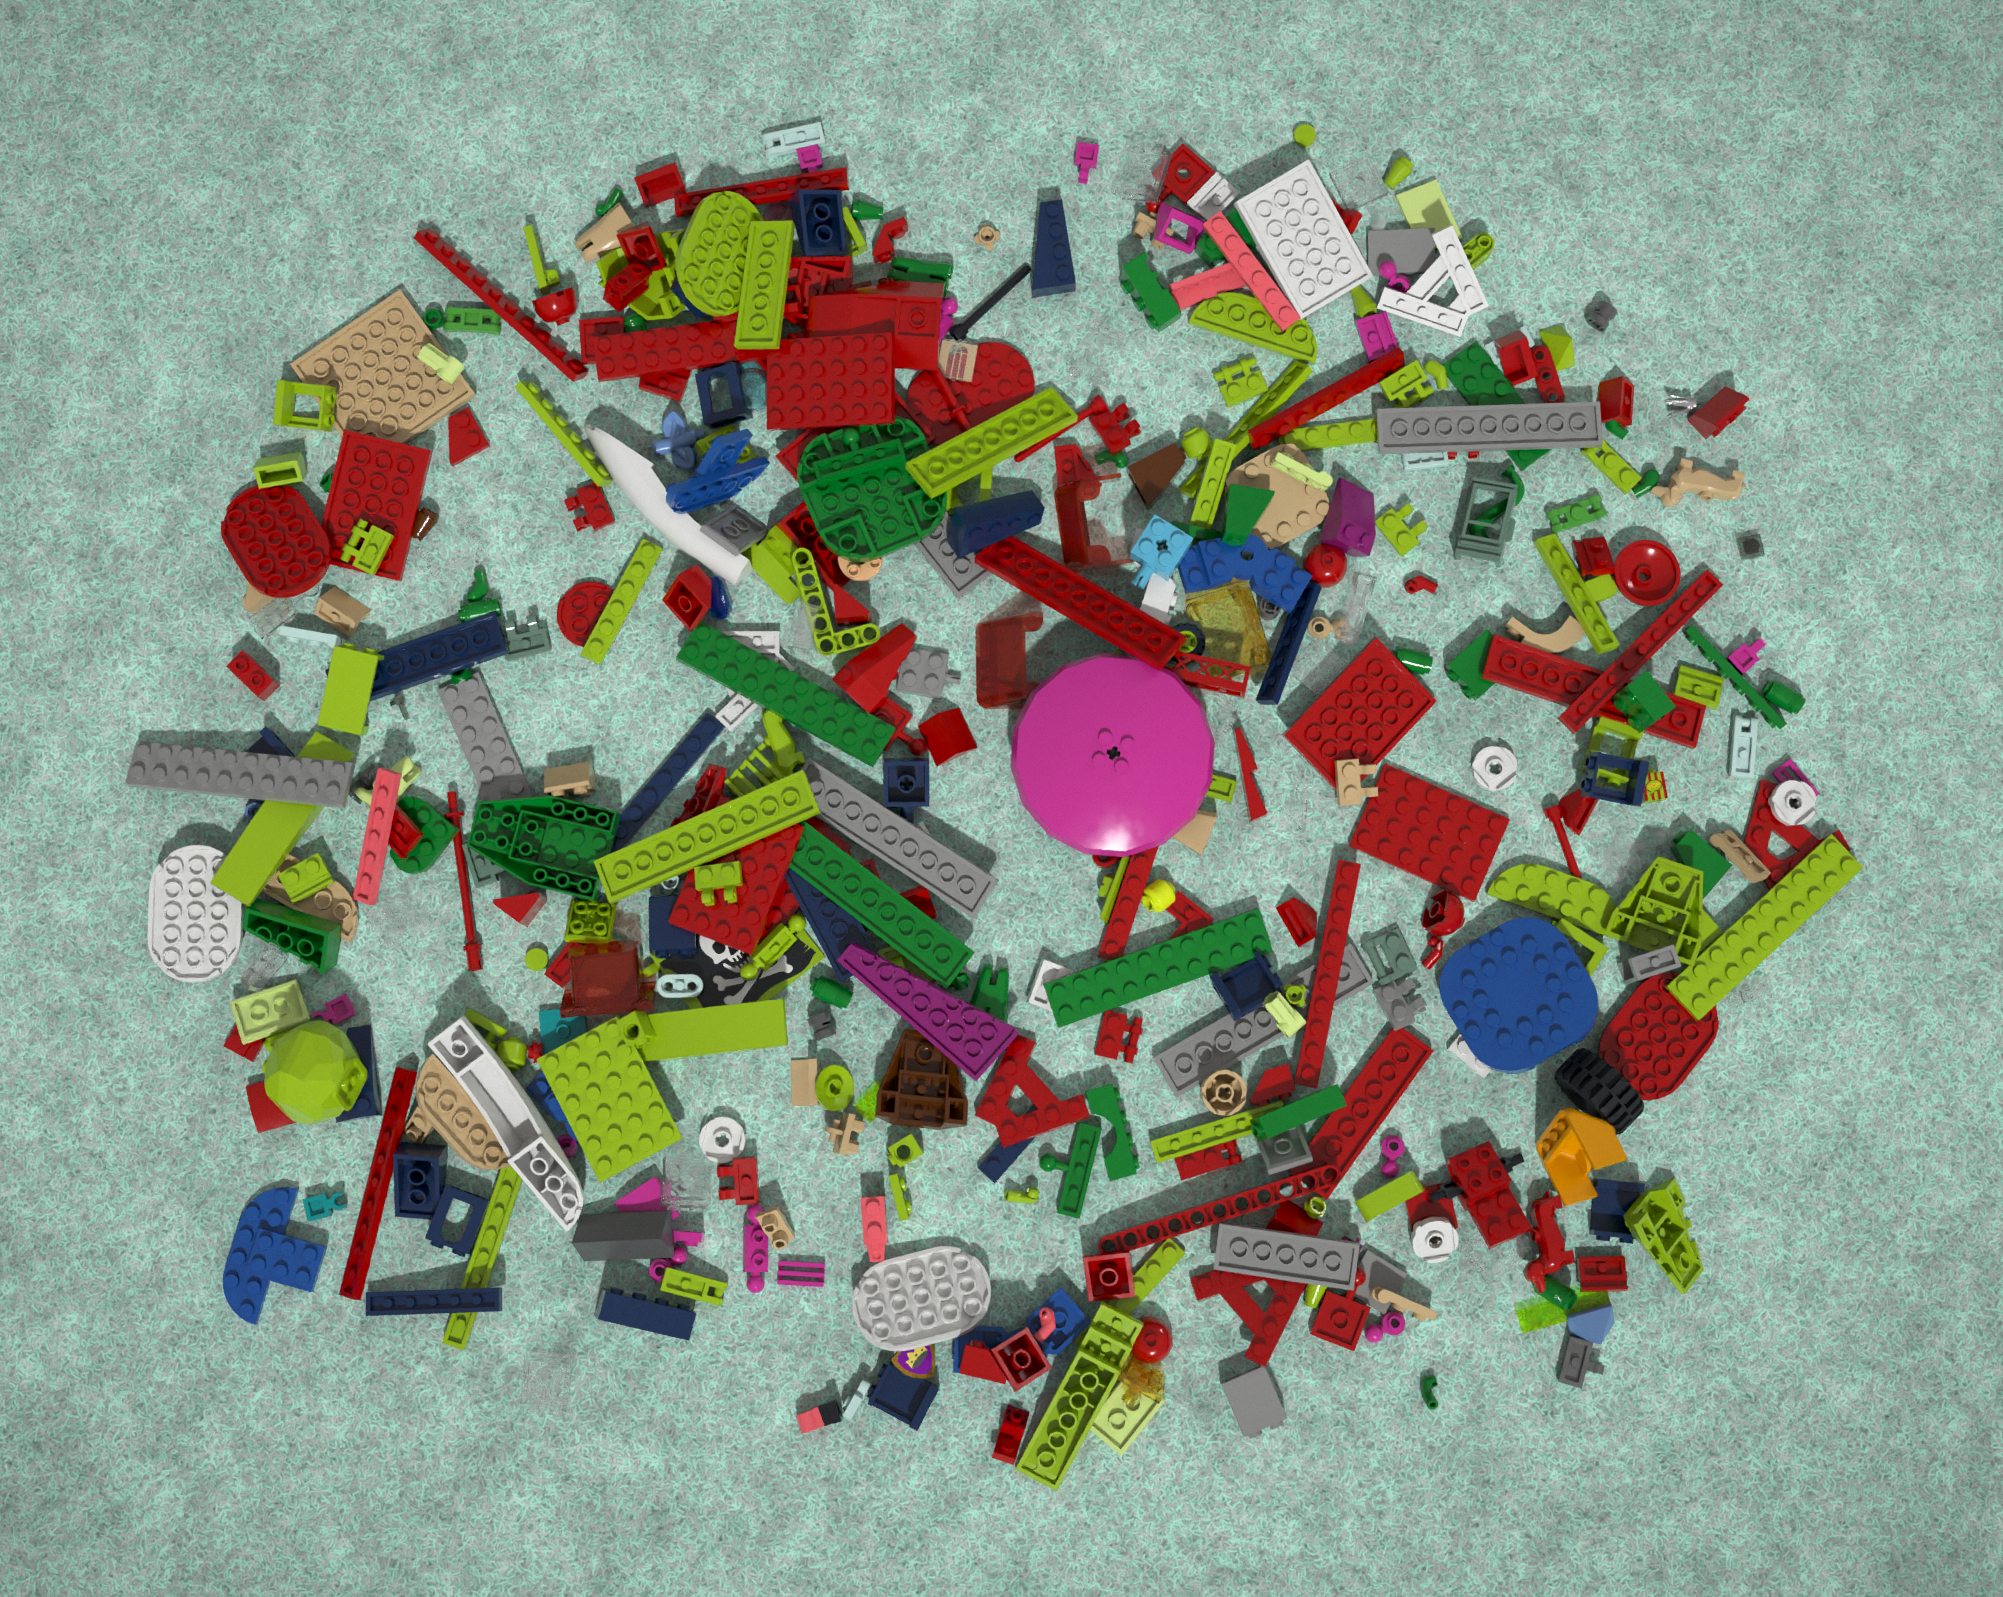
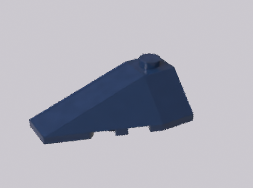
(368, 1102)

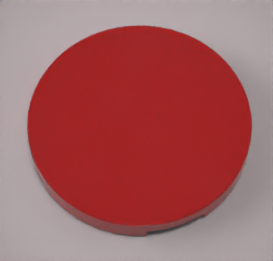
(581, 610)

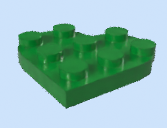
(437, 835)

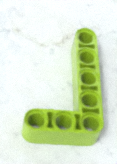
(827, 633)

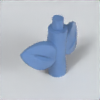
(678, 441)

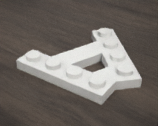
(1415, 303)
(765, 643)

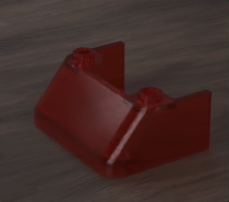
(1073, 526)

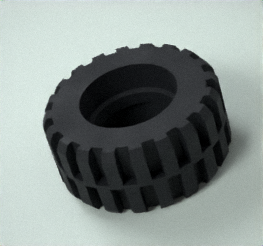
(1599, 1089)

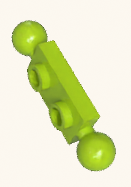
(773, 947)

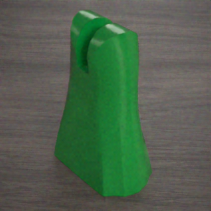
(921, 271)
(990, 996)

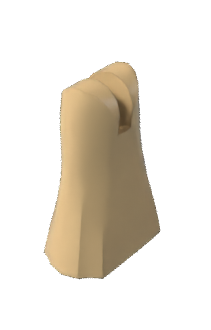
(603, 234)
(1197, 831)

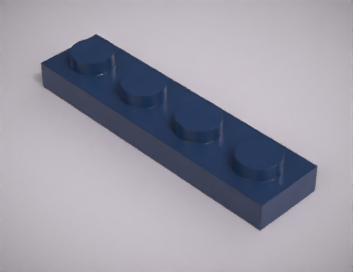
(1002, 1158)

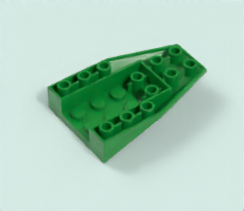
(546, 841)

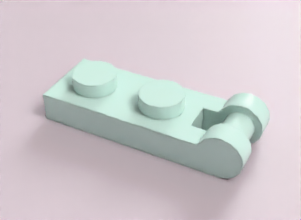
(793, 139)
(314, 638)
(1743, 747)

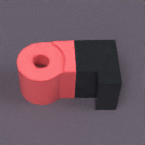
(819, 1416)

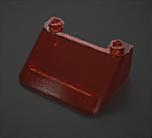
(1003, 661)

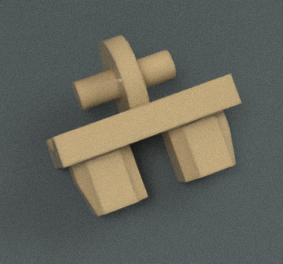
(1148, 224)
(841, 1133)
(776, 1227)

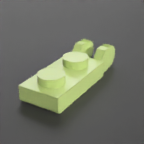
(1301, 471)

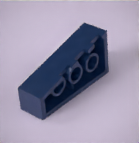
(1053, 256)
(644, 1313)

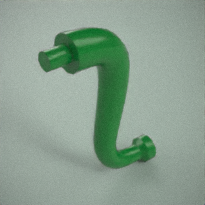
(1498, 509)

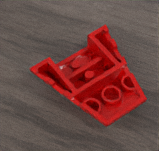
(816, 278)

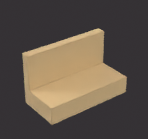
(341, 611)
(803, 1082)

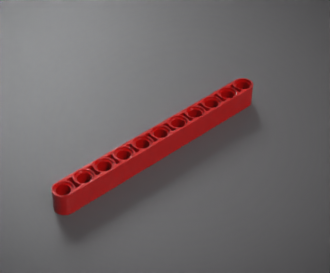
(1229, 1203)

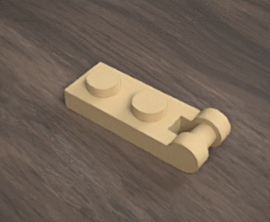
(1740, 855)
(1402, 1303)

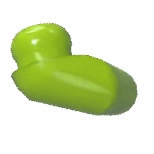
(1437, 371)
(1030, 1196)

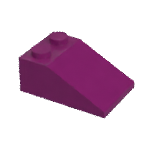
(1350, 520)

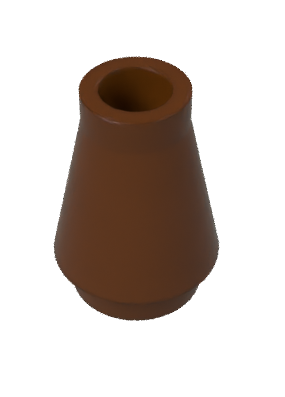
(424, 523)

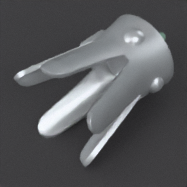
(1687, 403)

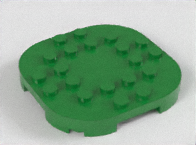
(874, 510)

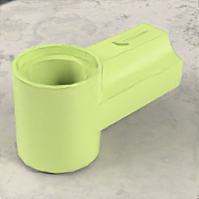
(445, 366)
(1287, 1018)

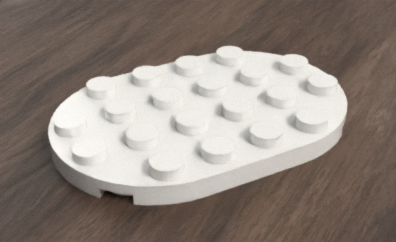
(191, 923)
(921, 1298)

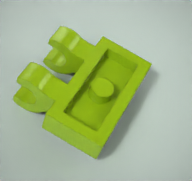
(1397, 532)
(718, 876)

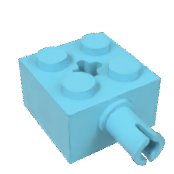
(1159, 562)

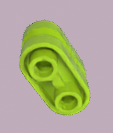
(1479, 249)
(493, 1028)

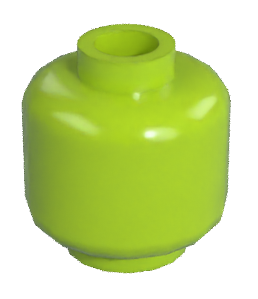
(1196, 443)
(512, 1053)

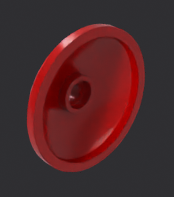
(1658, 566)

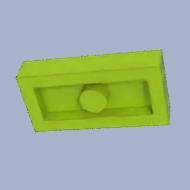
(903, 1206)

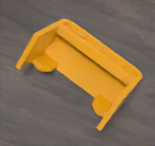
(1572, 1147)

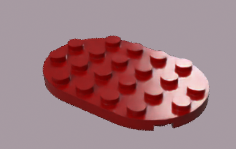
(998, 383)
(276, 541)
(1656, 1039)

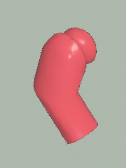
(1048, 1324)

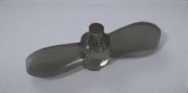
(399, 701)

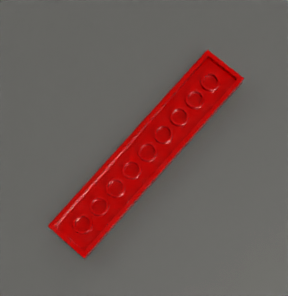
(1082, 601)
(1565, 680)

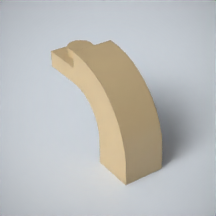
(1553, 643)

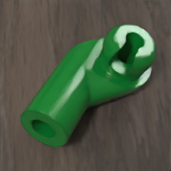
(613, 199)
(1649, 481)

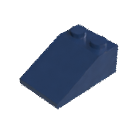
(819, 222)
(418, 1179)

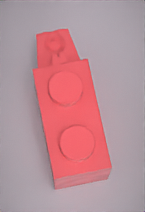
(874, 1226)

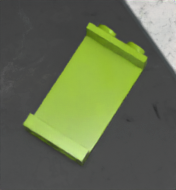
(349, 688)

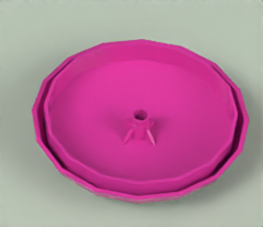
(1105, 802)

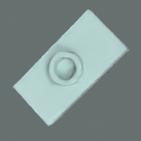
(1419, 461)

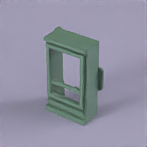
(1483, 547)

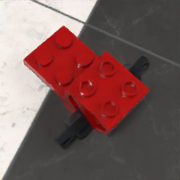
(1483, 1190)

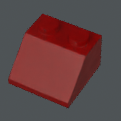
(689, 596)
(1021, 1359)
(980, 1363)

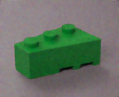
(1210, 253)
(1149, 294)

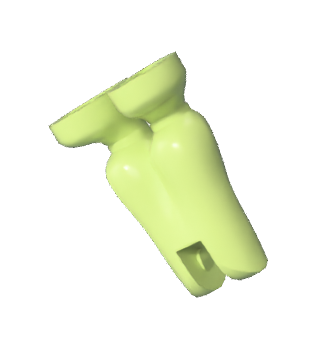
(409, 773)

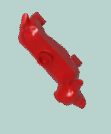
(1549, 1241)

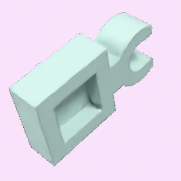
(851, 1404)

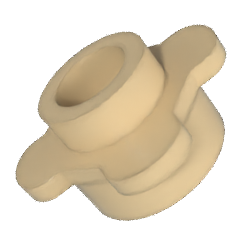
(987, 231)

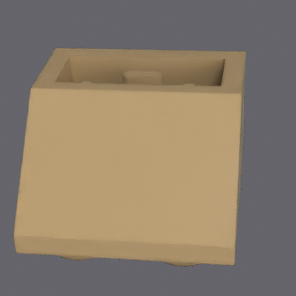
(570, 780)

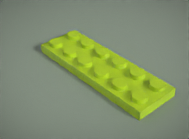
(764, 285)

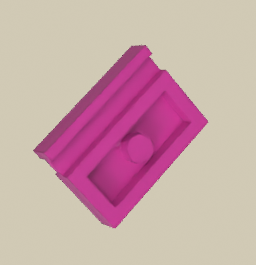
(1376, 335)

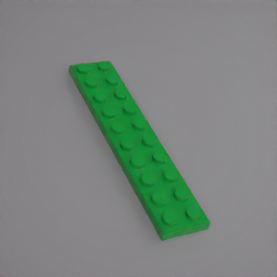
(786, 694)
(879, 907)
(1157, 967)

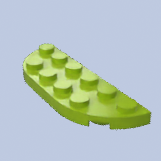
(1247, 321)
(1555, 895)

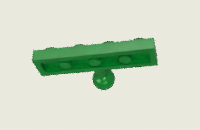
(858, 460)
(1077, 1169)

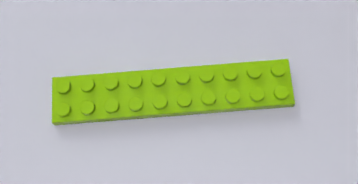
(707, 836)
(1764, 927)

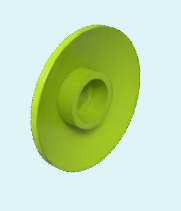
(841, 1088)

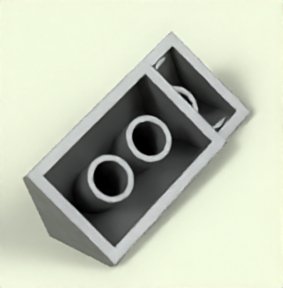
(624, 1235)

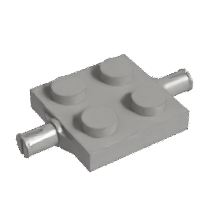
(925, 674)

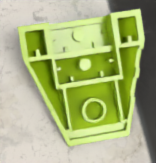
(1662, 911)
(1662, 1231)

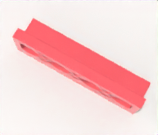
(1205, 286)

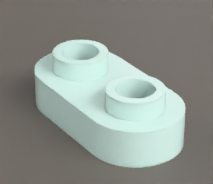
(680, 986)

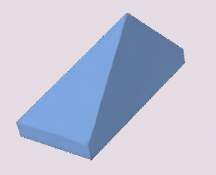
(1592, 1323)

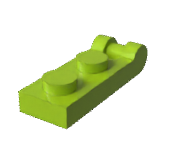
(1613, 467)
(692, 1286)

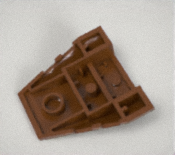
(921, 1087)

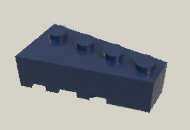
(992, 520)

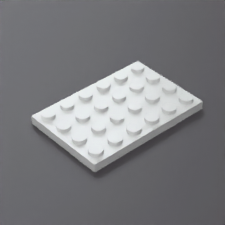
(1303, 239)

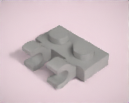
(1394, 1005)

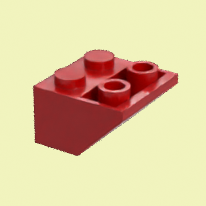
(1718, 412)

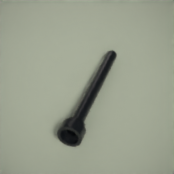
(961, 330)

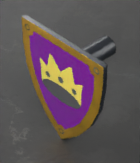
(916, 1362)

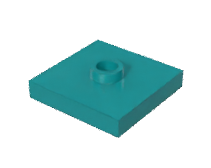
(559, 1031)

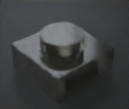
(1750, 547)

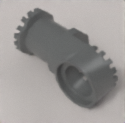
(365, 781)

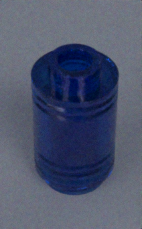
(720, 602)

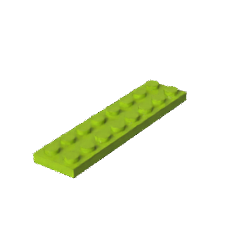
(991, 442)

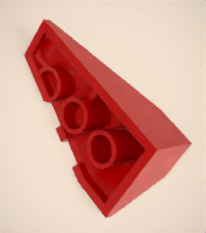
(802, 532)
(872, 670)
(707, 794)

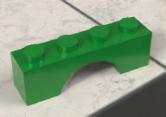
(1119, 1161)

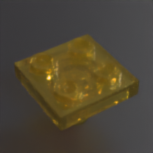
(1141, 1381)

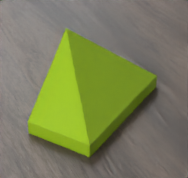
(1560, 346)

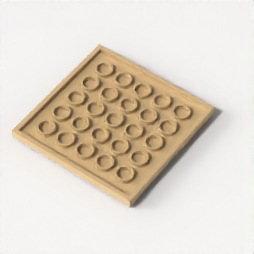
(378, 374)

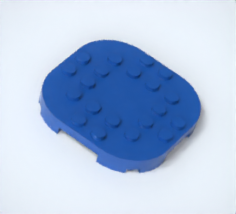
(1519, 995)

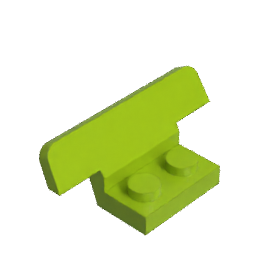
(773, 563)

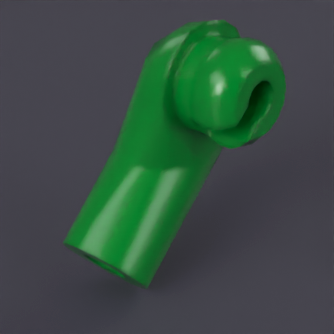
(1616, 429)
(1105, 456)
(480, 588)
(1427, 1394)

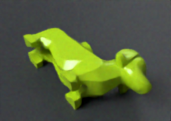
(781, 745)

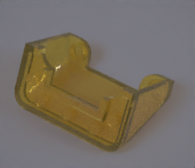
(1231, 628)

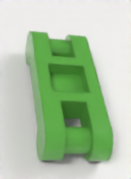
(471, 320)
(1576, 514)

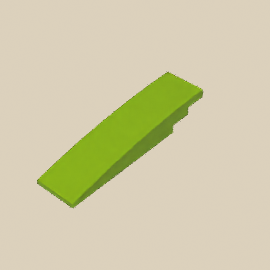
(272, 833)
(716, 1030)
(1079, 1395)

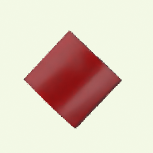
(263, 1109)

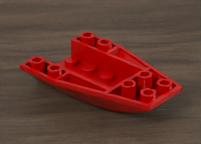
(897, 307)

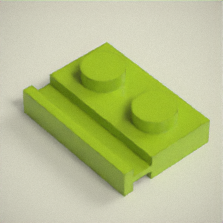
(1698, 686)
(306, 878)

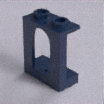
(729, 416)
(1635, 785)
(466, 1243)

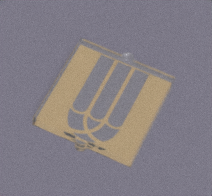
(957, 359)

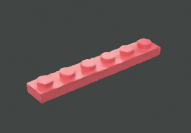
(1250, 271)
(376, 836)

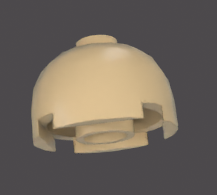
(1223, 1092)

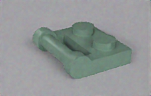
(1396, 955)

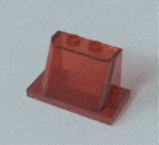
(606, 980)

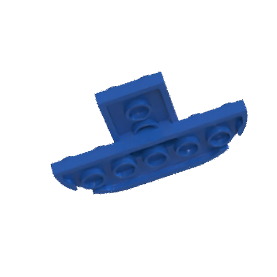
(717, 475)
(266, 1254)

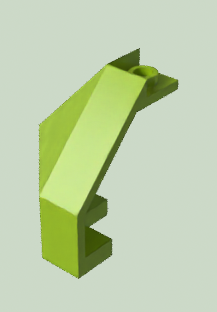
(659, 300)

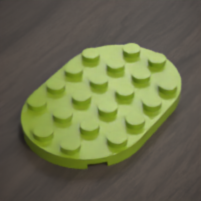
(714, 252)

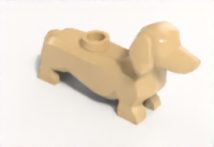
(1699, 482)

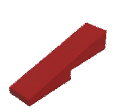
(1247, 766)

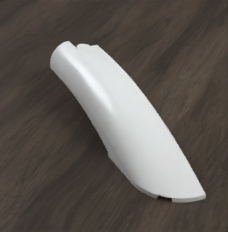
(644, 490)
(513, 1119)

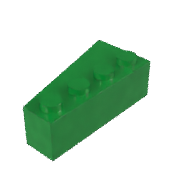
(301, 934)

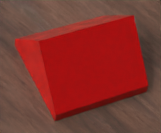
(641, 245)
(848, 610)
(947, 736)
(522, 907)
(1293, 1219)
(1109, 1276)

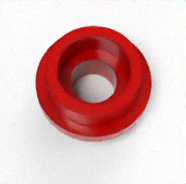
(534, 1050)

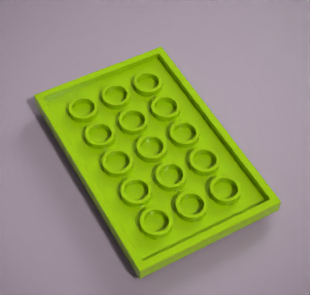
(609, 1100)

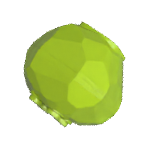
(314, 1073)

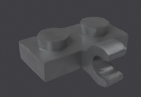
(1577, 1362)

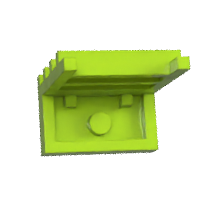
(740, 784)

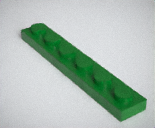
(1741, 685)

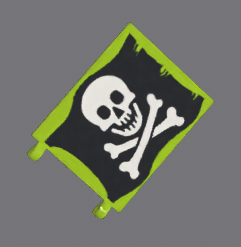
(720, 971)

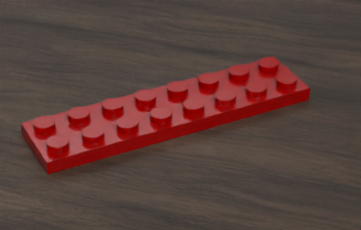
(669, 350)
(1368, 1104)

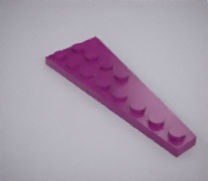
(950, 1023)

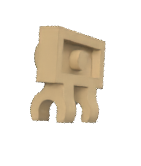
(1348, 781)

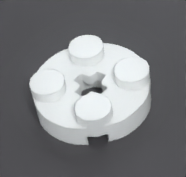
(1493, 781)
(1805, 802)
(712, 1148)
(1431, 1227)

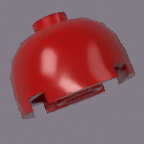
(557, 306)
(1326, 564)
(1444, 915)
(1153, 1341)

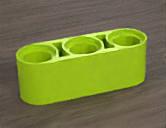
(1389, 1196)

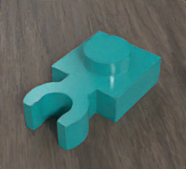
(320, 1206)

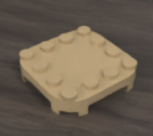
(1294, 504)

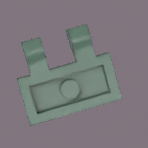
(526, 643)
(482, 870)

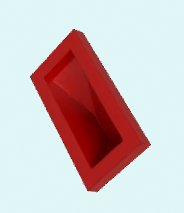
(1577, 810)
(1299, 920)

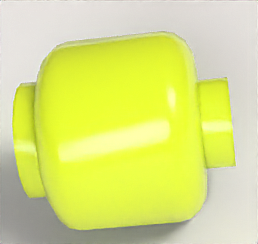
(1158, 895)

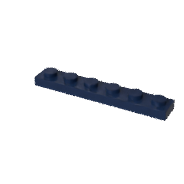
(1288, 646)
(434, 1301)

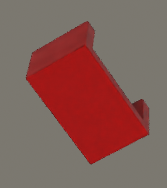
(660, 185)
(1516, 358)

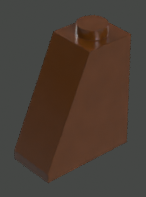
(1156, 472)

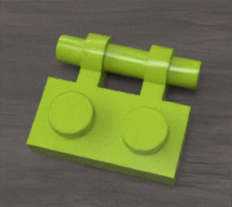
(1402, 381)
(1243, 388)
(372, 550)

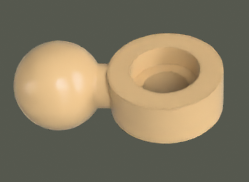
(1328, 627)

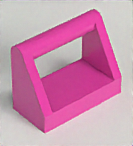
(1165, 214)

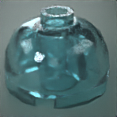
(754, 388)

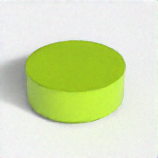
(1304, 135)
(536, 959)

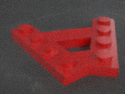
(1759, 830)
(1050, 1113)
(1265, 1326)

